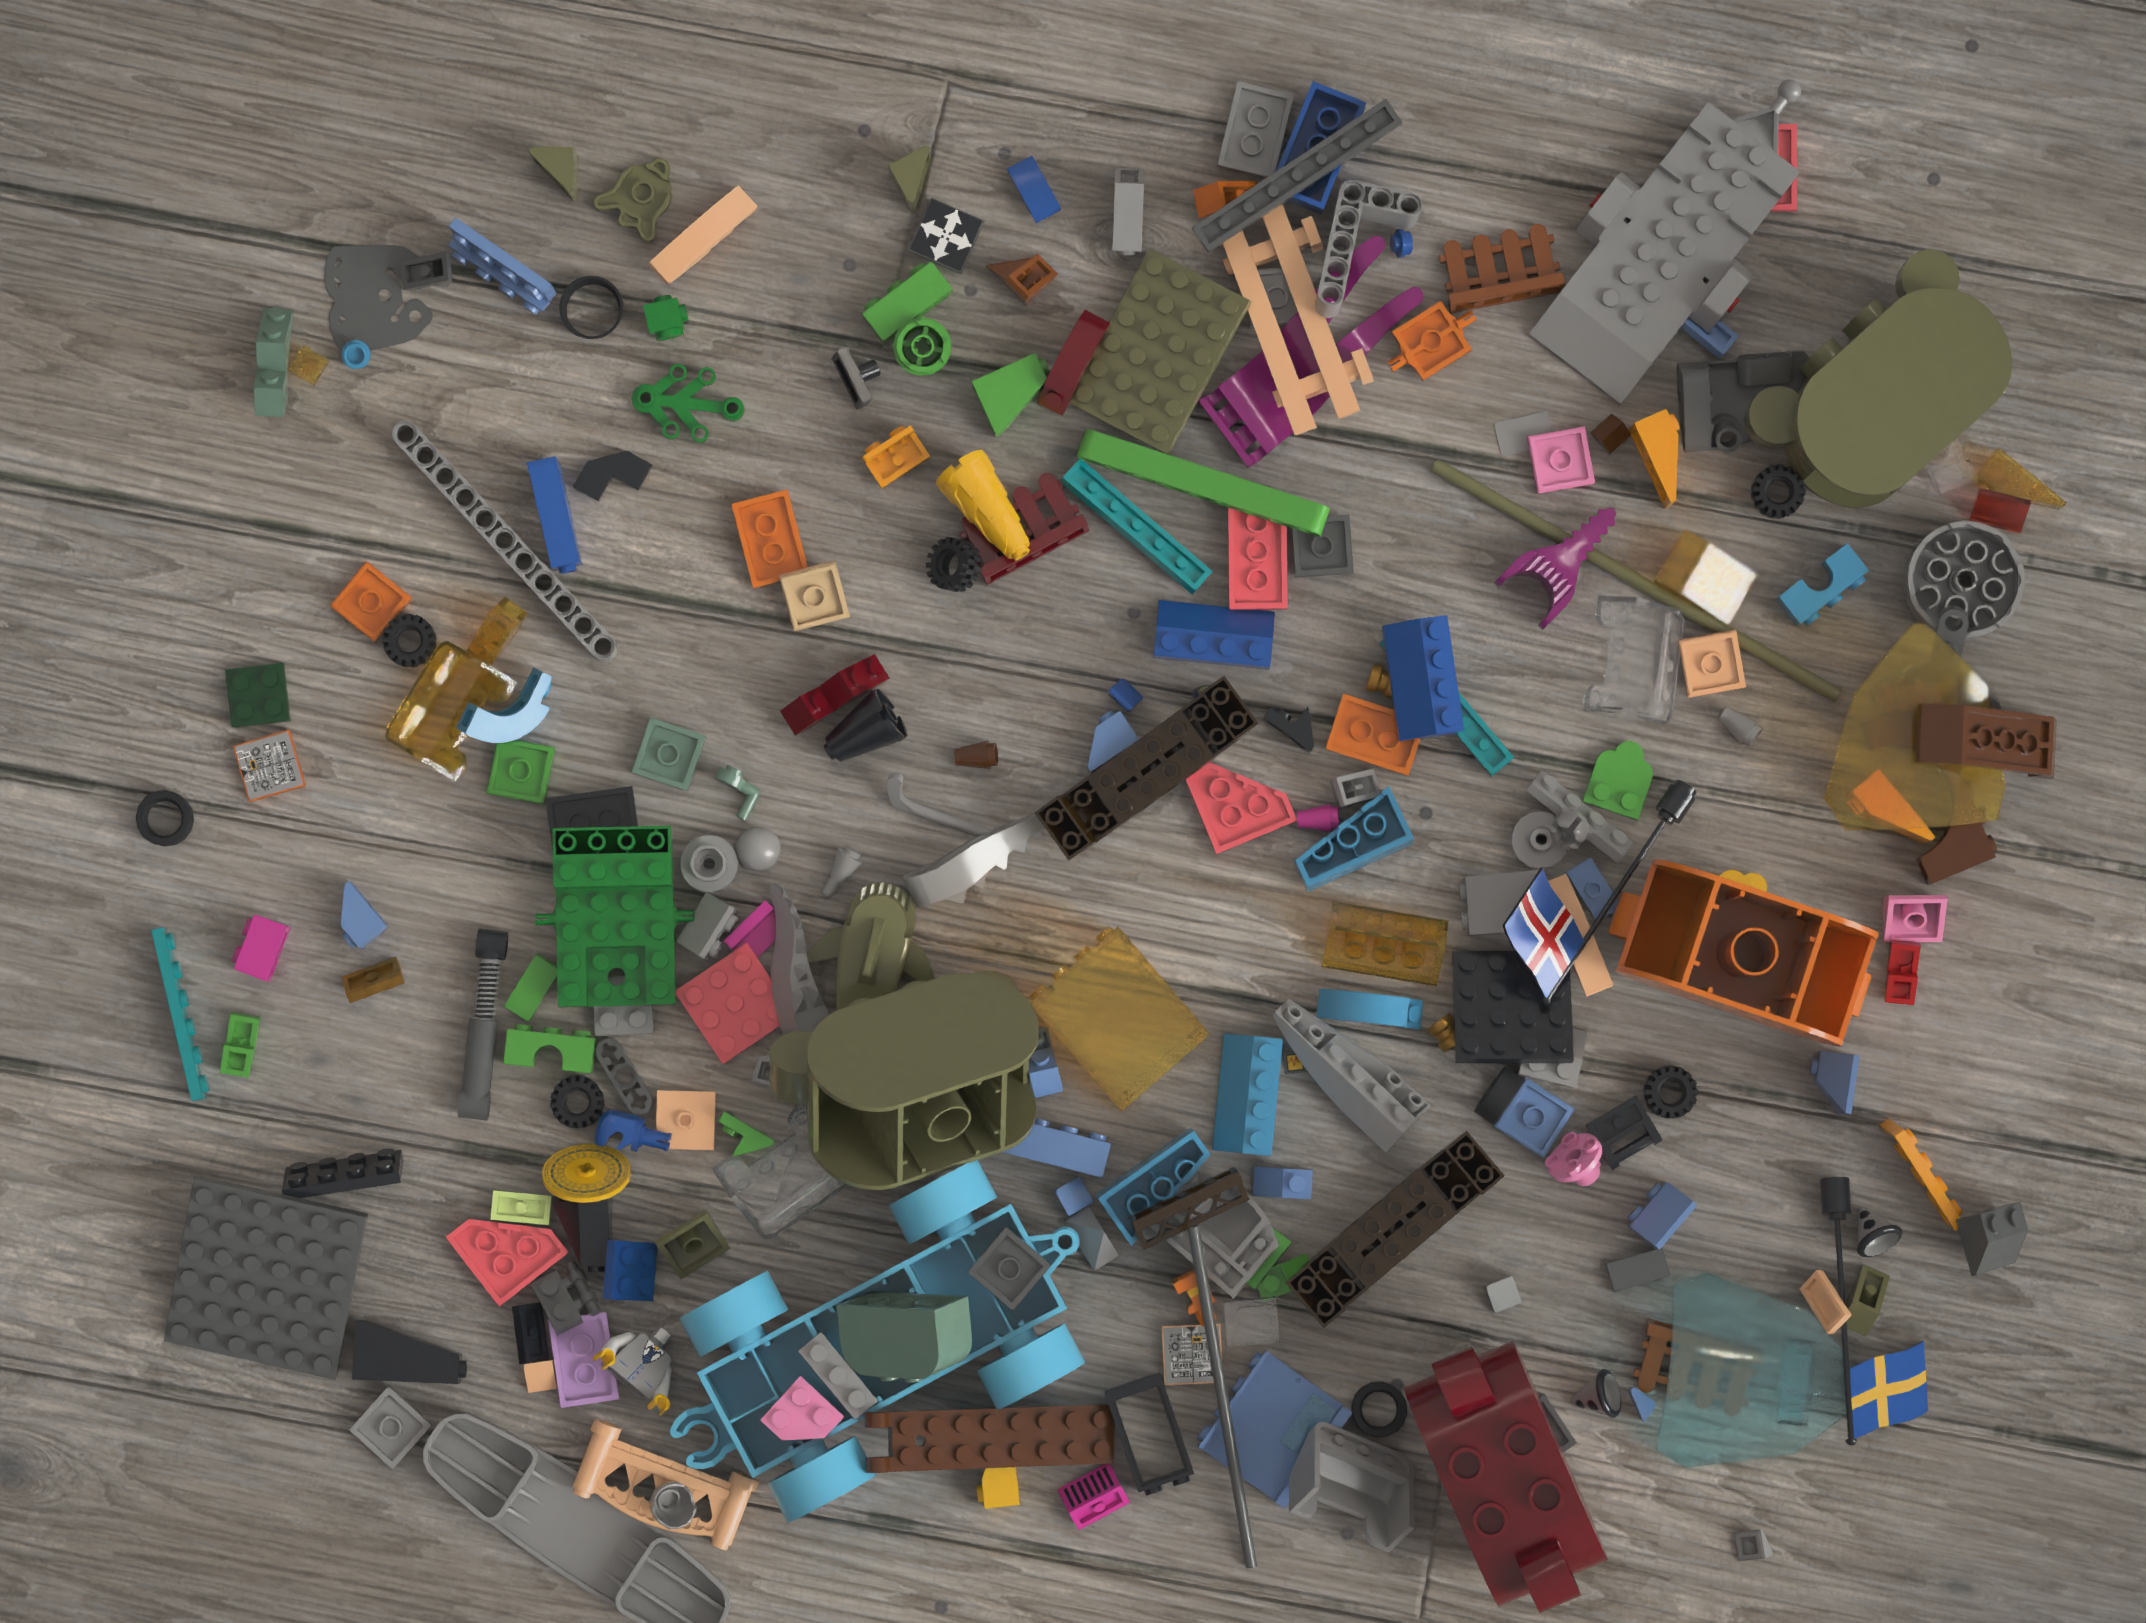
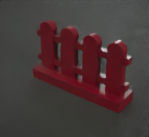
(1045, 539)

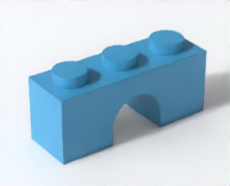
(1844, 571)

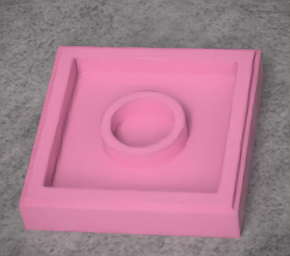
(1561, 460)

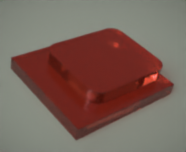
(2000, 510)

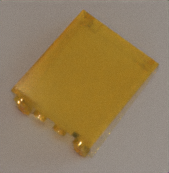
(1118, 1017)

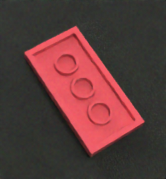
(1256, 563)

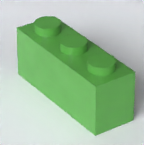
(906, 301)

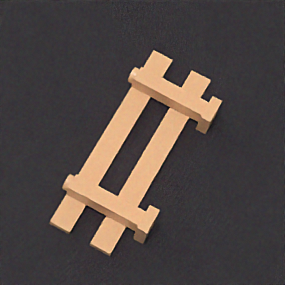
(1334, 374)

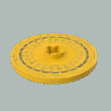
(586, 1173)

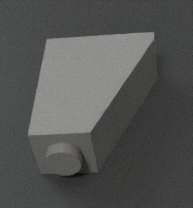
(1128, 210)

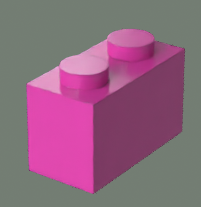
(261, 947)

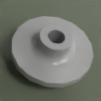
(1525, 844)
(709, 848)

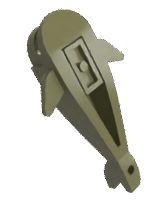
(874, 945)

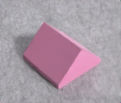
(1914, 918)

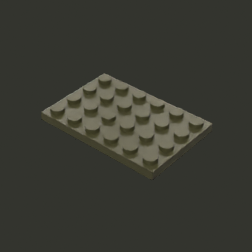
(1159, 351)

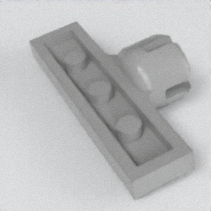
(1576, 820)

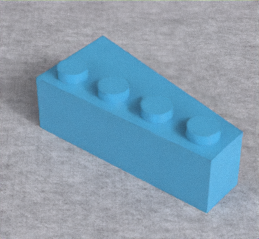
(1357, 842)
(1153, 1180)

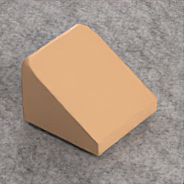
(540, 1376)

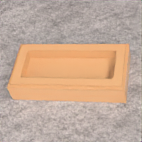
(1825, 1302)

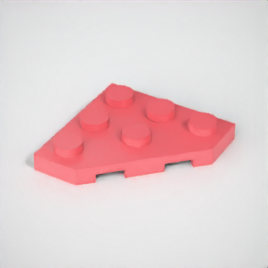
(1237, 806)
(506, 1254)

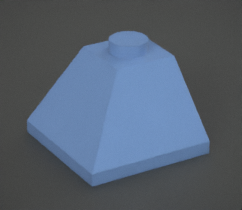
(1836, 1078)

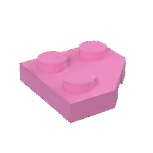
(802, 1414)

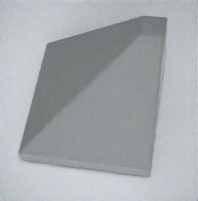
(1752, 1545)

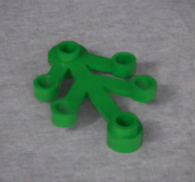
(682, 402)

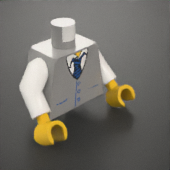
(640, 1365)

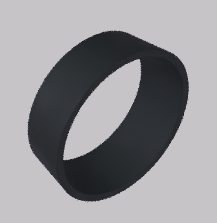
(575, 285)

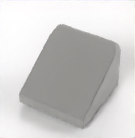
(1503, 1294)

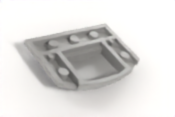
(1232, 1242)

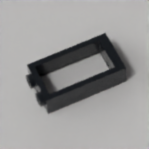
(1152, 1485)

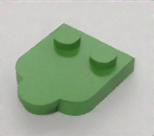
(1620, 781)

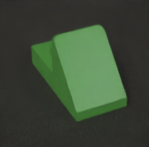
(752, 1138)
(1275, 1281)

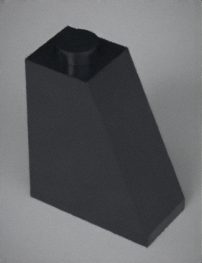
(587, 1229)

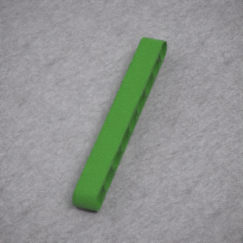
(1203, 482)

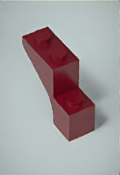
(834, 694)

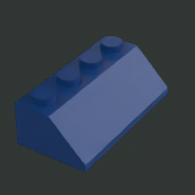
(1214, 635)
(1423, 678)

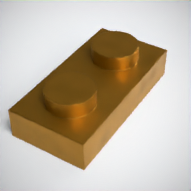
(373, 979)

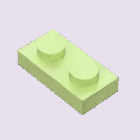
(521, 1207)

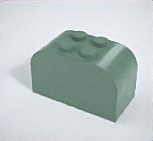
(904, 1334)

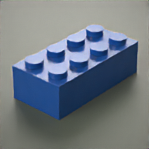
(1320, 116)

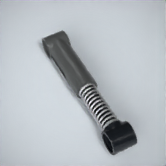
(482, 1029)

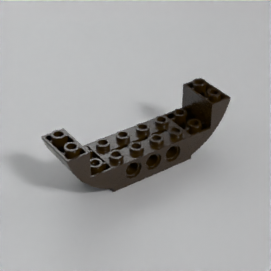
(1147, 769)
(1394, 1228)

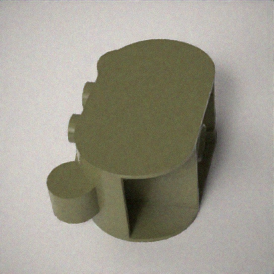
(1893, 392)
(913, 1079)

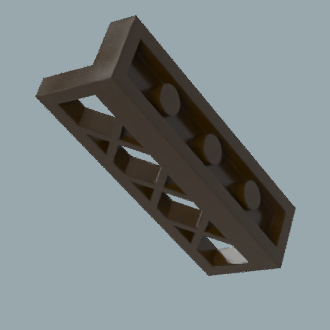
(1185, 1202)

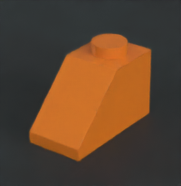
(1218, 194)

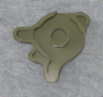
(640, 196)

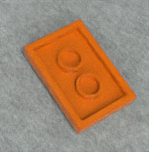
(769, 537)
(1370, 735)

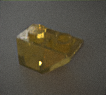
(497, 631)

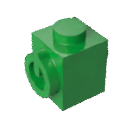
(665, 318)

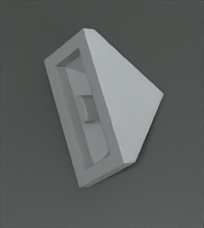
(1092, 1238)

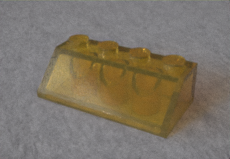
(1385, 943)

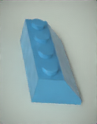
(1247, 1094)

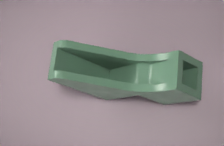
(272, 362)

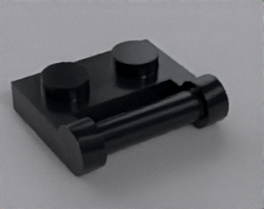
(1619, 1123)

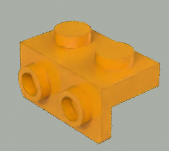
(895, 456)

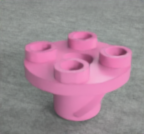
(1576, 1159)

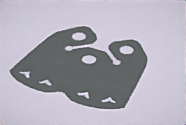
(358, 296)

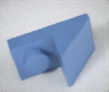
(1282, 1183)

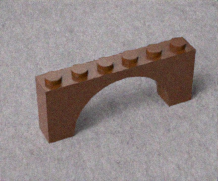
(1956, 851)

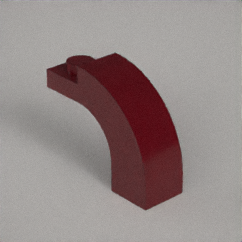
(1072, 362)

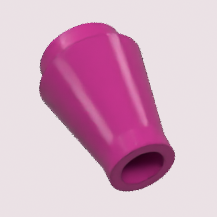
(1319, 818)

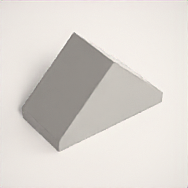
(1355, 788)

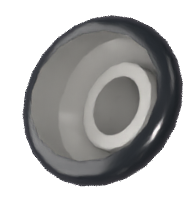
(1875, 1234)
(1600, 1395)

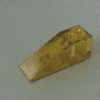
(2007, 476)

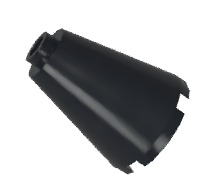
(866, 728)

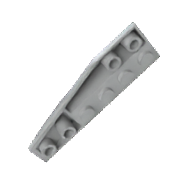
(1352, 1077)

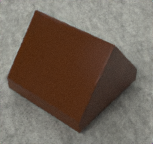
(1611, 433)

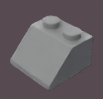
(1558, 1073)

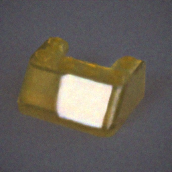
(435, 705)

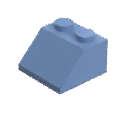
(1660, 1215)

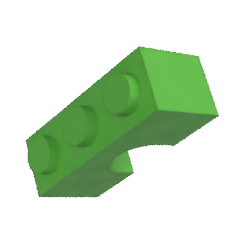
(577, 1050)

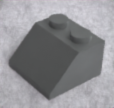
(1993, 1237)

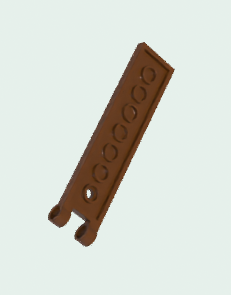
(994, 1438)

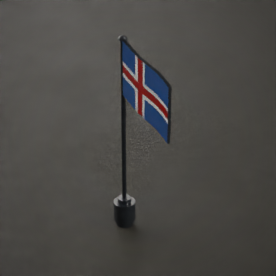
(1544, 929)

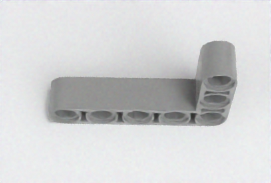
(1345, 236)

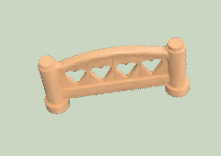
(608, 1453)

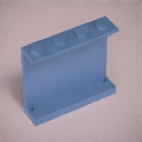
(1261, 1415)

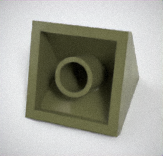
(560, 166)
(909, 175)
(692, 1244)

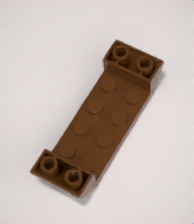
(1986, 739)

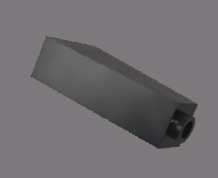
(395, 1356)

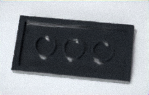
(344, 1174)

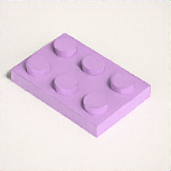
(577, 1374)

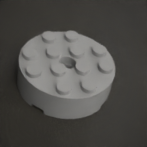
(1971, 549)

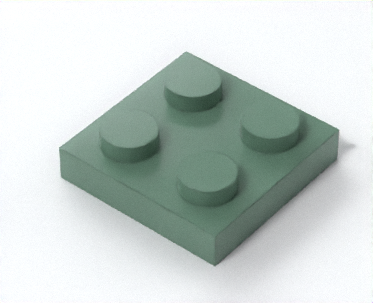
(668, 754)

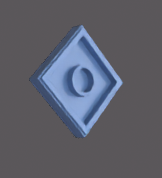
(1534, 1117)

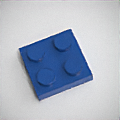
(630, 1270)

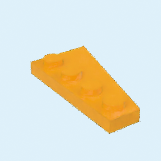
(1921, 1171)

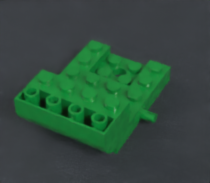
(614, 914)

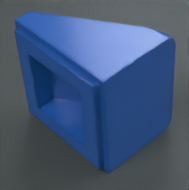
(1125, 695)

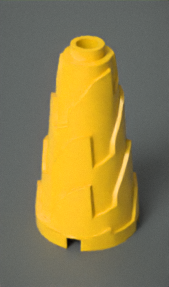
(984, 502)

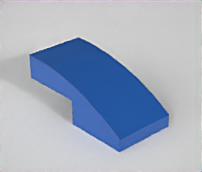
(1034, 189)

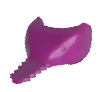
(1559, 564)

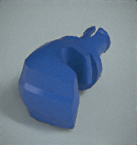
(632, 1129)

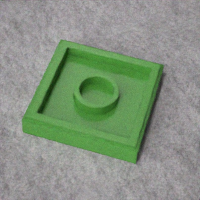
(521, 771)

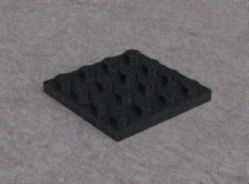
(1502, 1012)

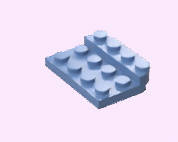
(501, 267)

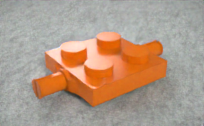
(1431, 341)

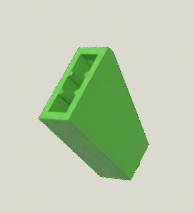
(1010, 390)

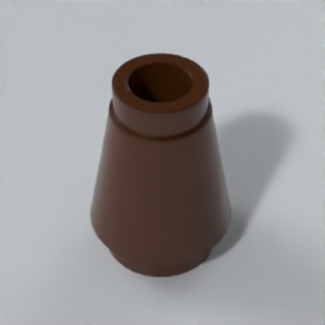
(977, 755)

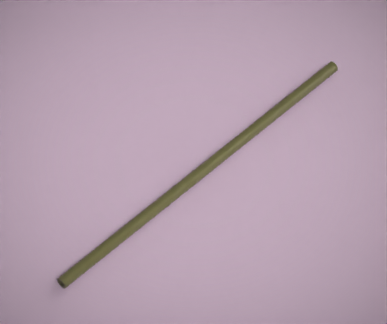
(1636, 580)

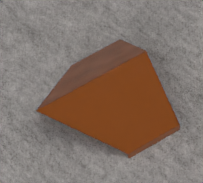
(1025, 276)

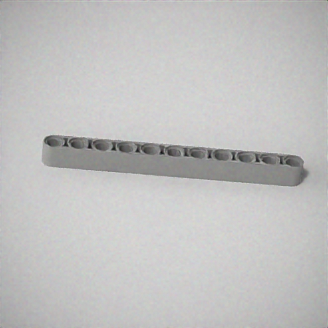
(494, 531)

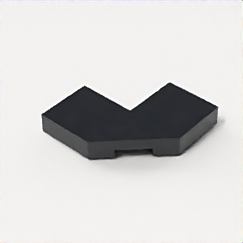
(599, 473)

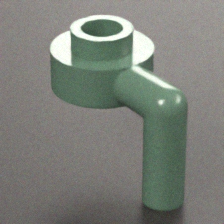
(732, 778)

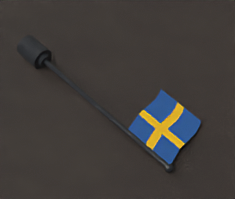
(1885, 1387)

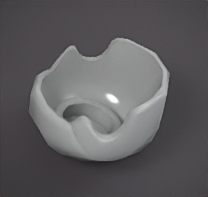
(757, 849)
(672, 1505)

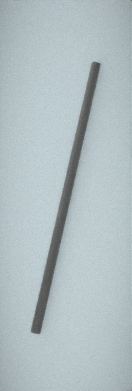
(1222, 1396)

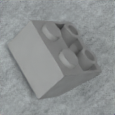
(710, 923)

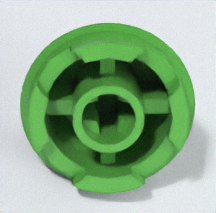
(922, 346)

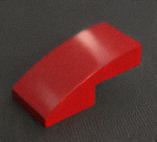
(1902, 972)

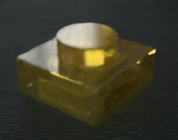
(308, 365)

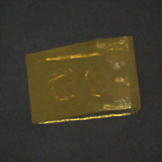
(1705, 576)

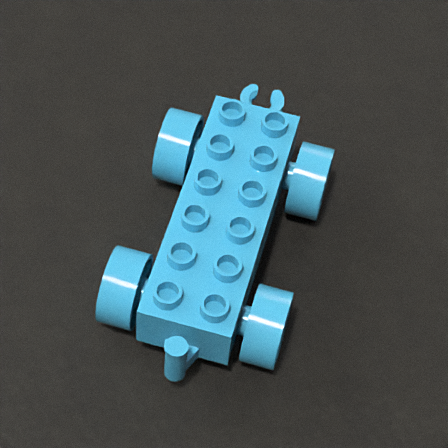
(768, 1364)

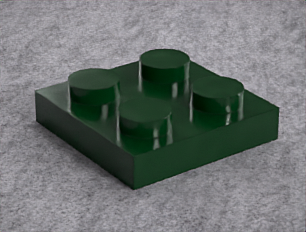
(257, 695)

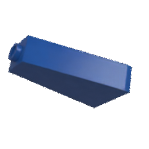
(555, 514)

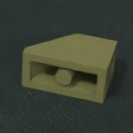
(1866, 1299)

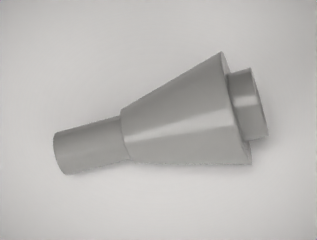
(845, 863)

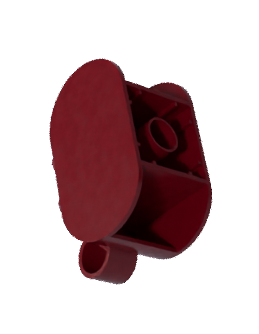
(1506, 1476)

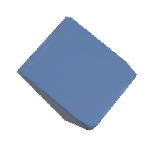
(1074, 1196)
(1642, 1403)

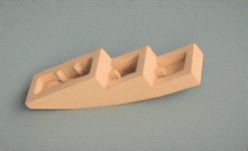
(702, 235)
(1590, 964)

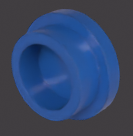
(1401, 243)

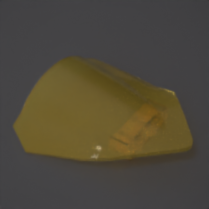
(1875, 767)

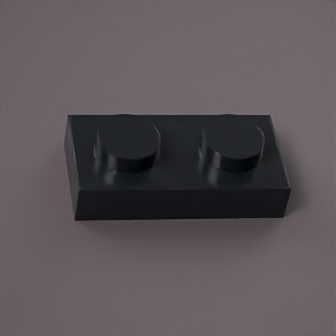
(530, 1333)

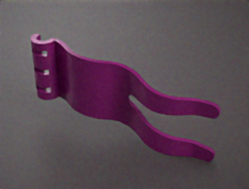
(1252, 386)

